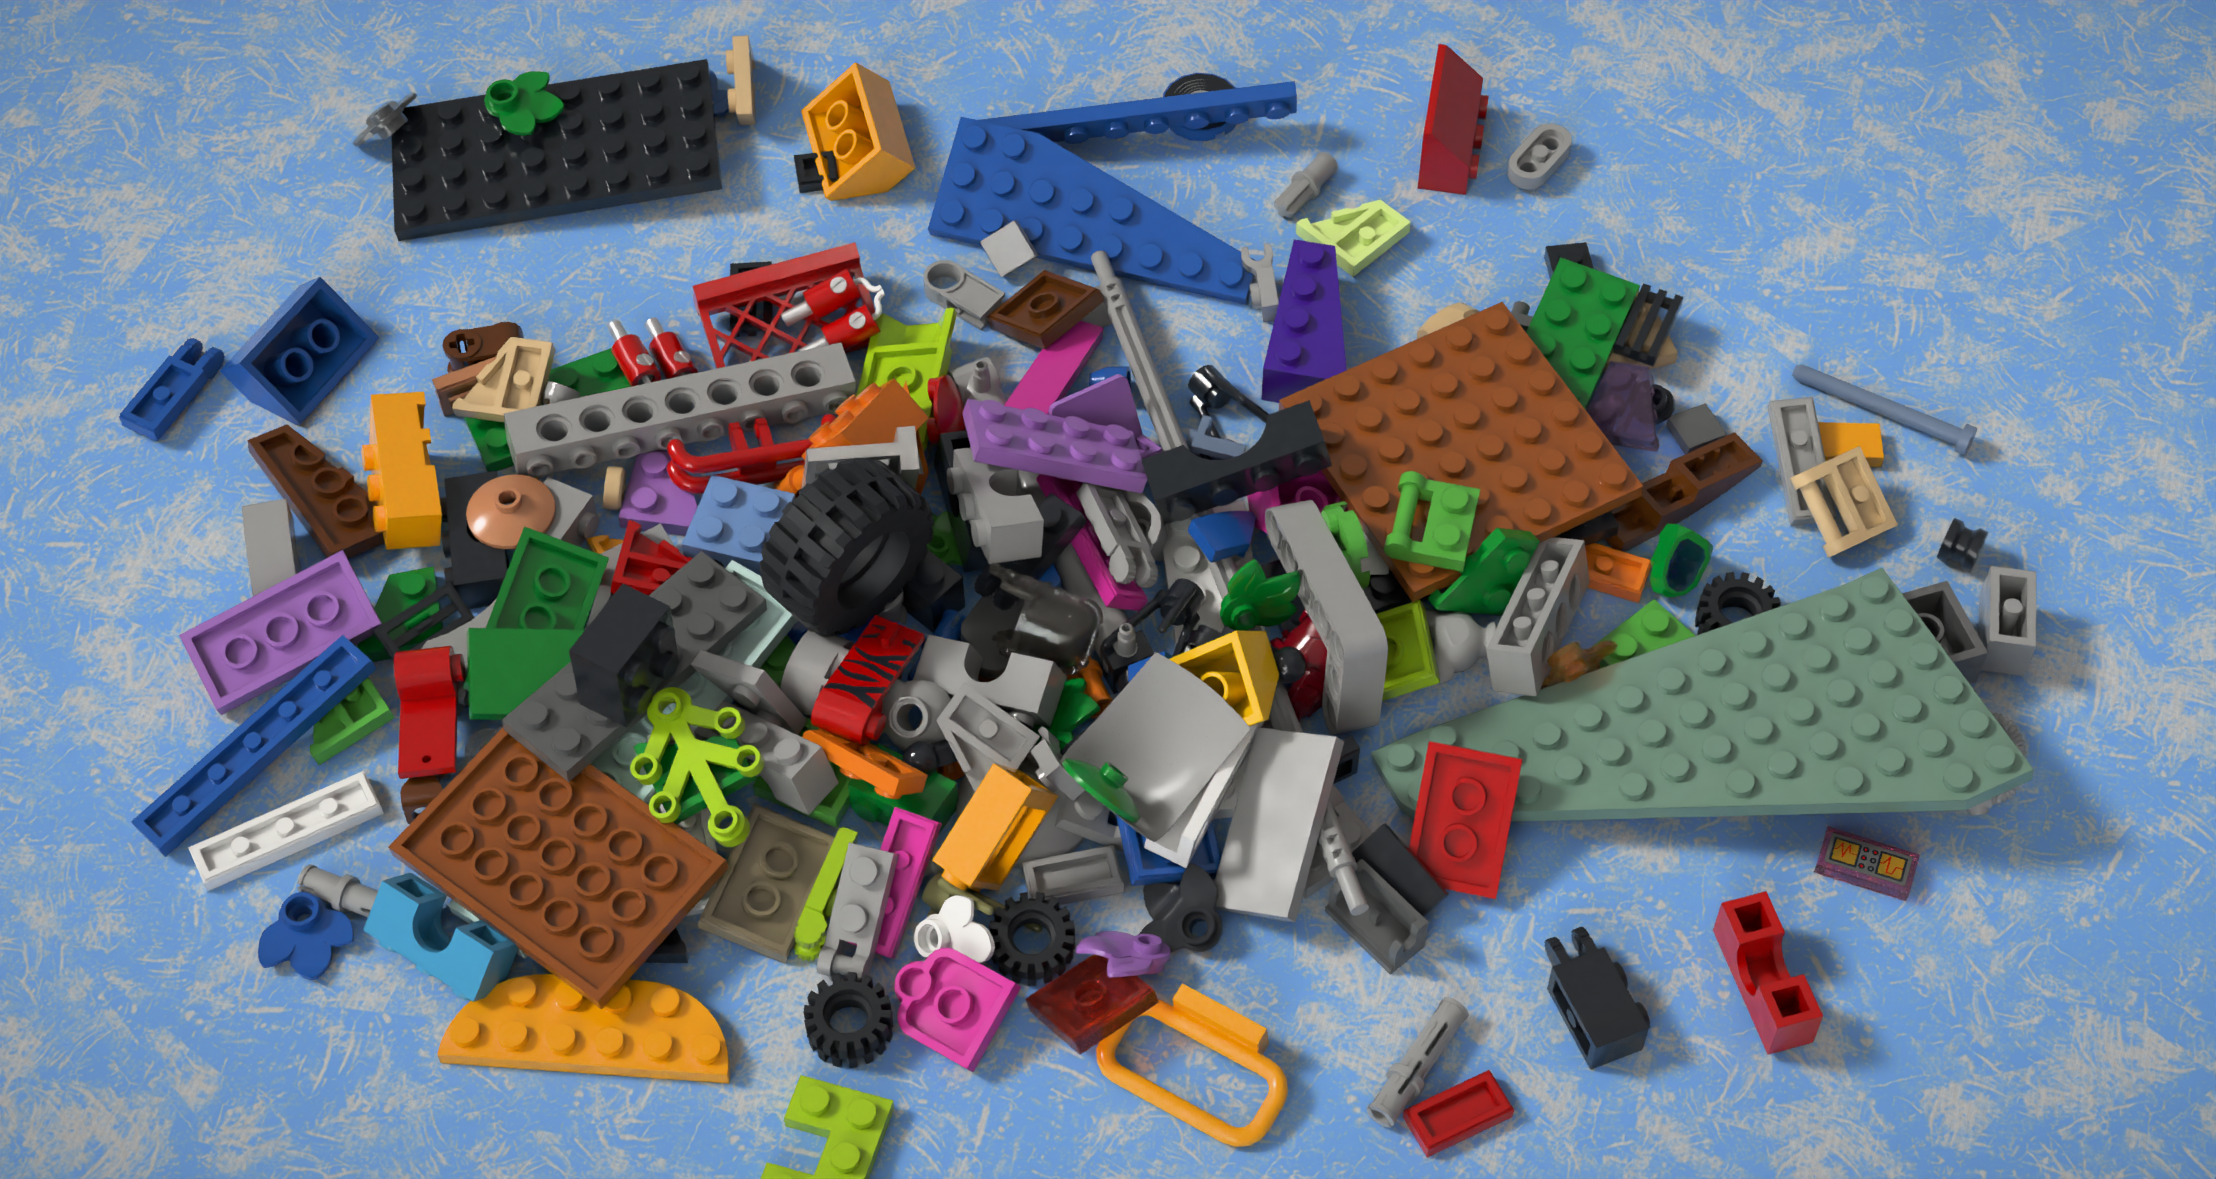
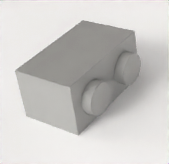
(2008, 619)

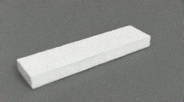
(285, 830)

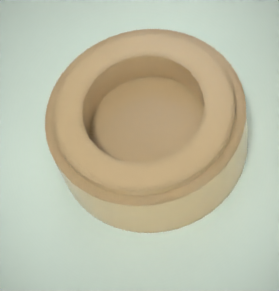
(614, 488)

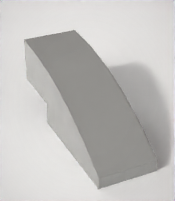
(270, 543)

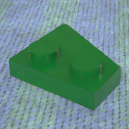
(1489, 574)
(399, 594)

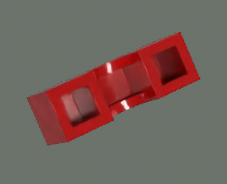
(1752, 946)

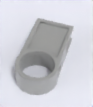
(970, 296)

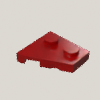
(645, 563)

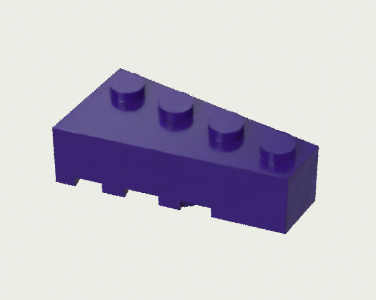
(1307, 325)

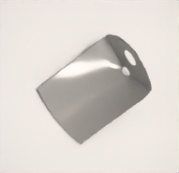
(1166, 737)

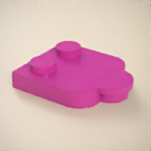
(953, 1004)

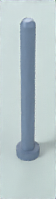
(1960, 437)

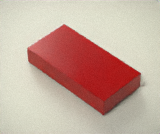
(1458, 1113)

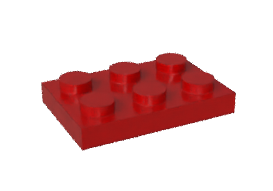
(1465, 816)

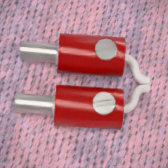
(831, 296)
(637, 362)

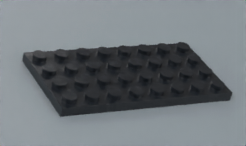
(610, 147)

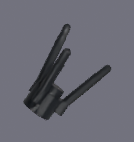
(1215, 391)
(1177, 606)

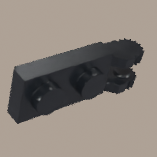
(1060, 527)

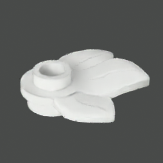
(955, 930)

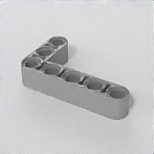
(1339, 612)

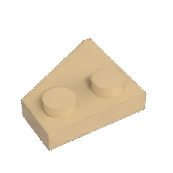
(741, 63)
(510, 381)

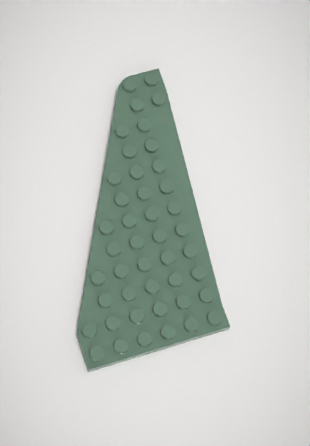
(1773, 715)

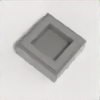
(1009, 248)

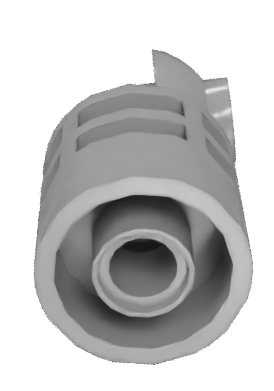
(818, 658)

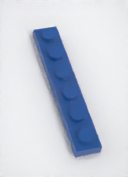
(253, 745)

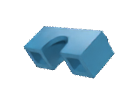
(409, 923)

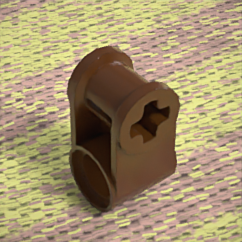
(479, 343)

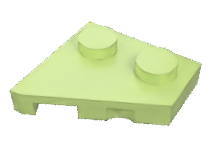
(1357, 233)

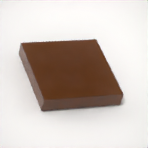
(1045, 309)

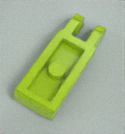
(812, 923)

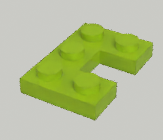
(850, 1121)

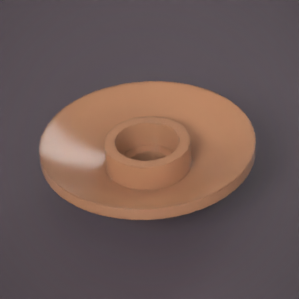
(503, 524)

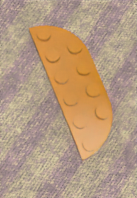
(552, 1027)

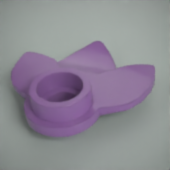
(1127, 953)

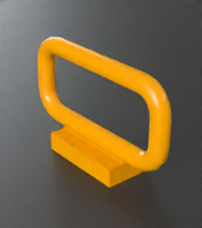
(1220, 1031)

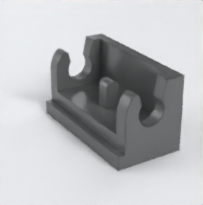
(1390, 927)

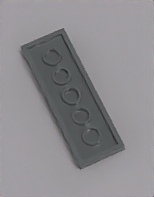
(707, 614)

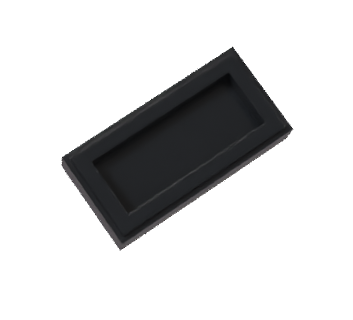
(1401, 869)

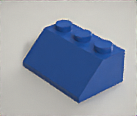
(300, 352)

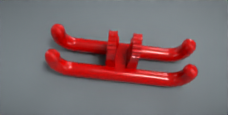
(754, 464)

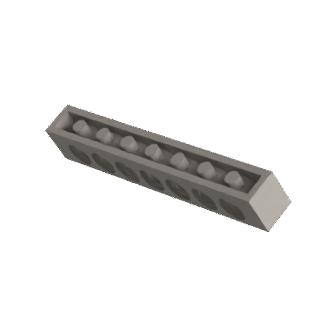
(681, 408)

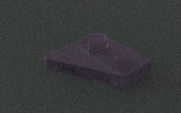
(1626, 407)

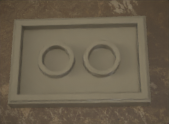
(766, 884)

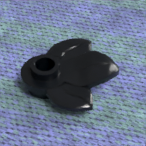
(1180, 908)

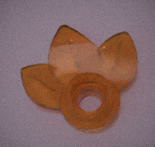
(1573, 661)

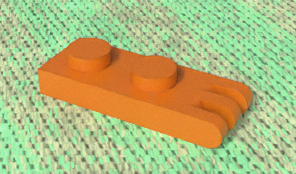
(869, 763)

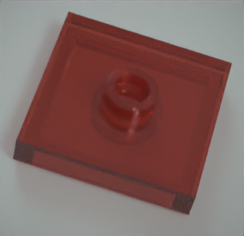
(1089, 1005)

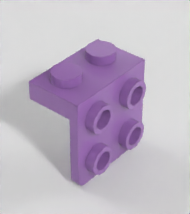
(1104, 405)

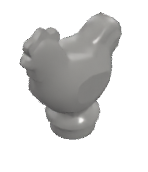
(1457, 641)

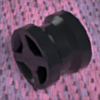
(1962, 544)

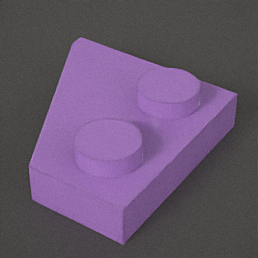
(654, 498)

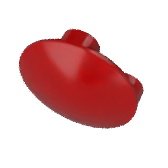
(947, 408)

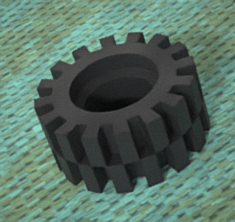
(1732, 593)
(1040, 912)
(854, 1044)

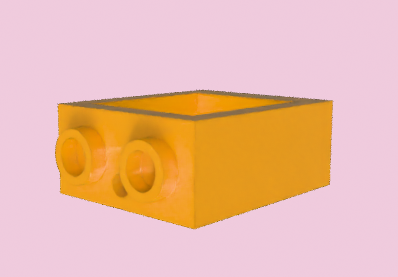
(994, 829)

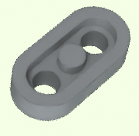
(1533, 162)

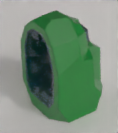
(1678, 561)

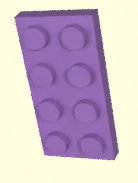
(1054, 445)
(279, 632)

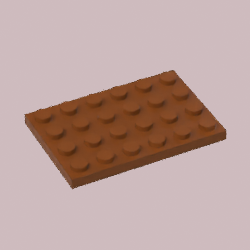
(559, 864)

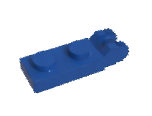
(171, 389)

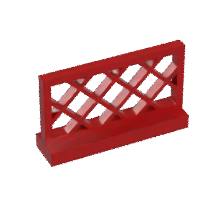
(767, 285)

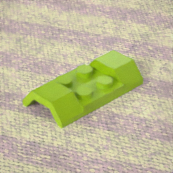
(910, 355)

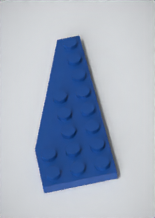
(1074, 211)

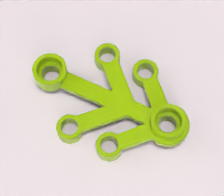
(693, 758)

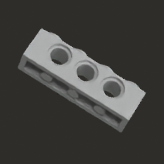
(1538, 616)

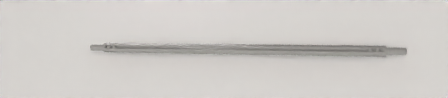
(1282, 715)

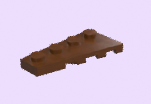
(318, 493)

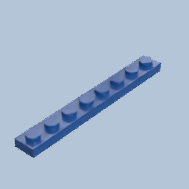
(1158, 114)

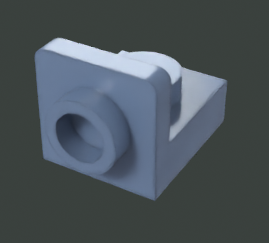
(1211, 448)

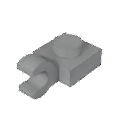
(1264, 291)
(1051, 774)

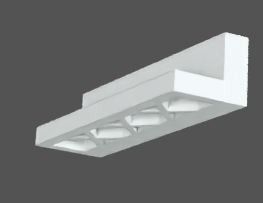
(1186, 834)

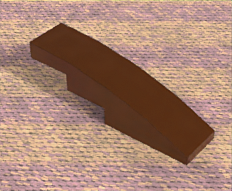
(1683, 490)

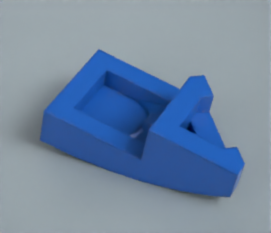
(1223, 533)

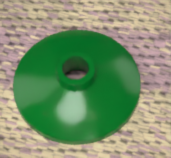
(1105, 786)

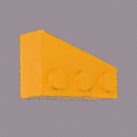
(402, 472)

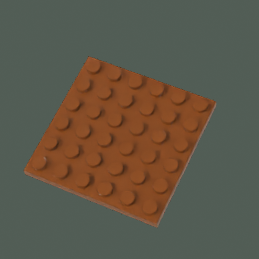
(1470, 412)

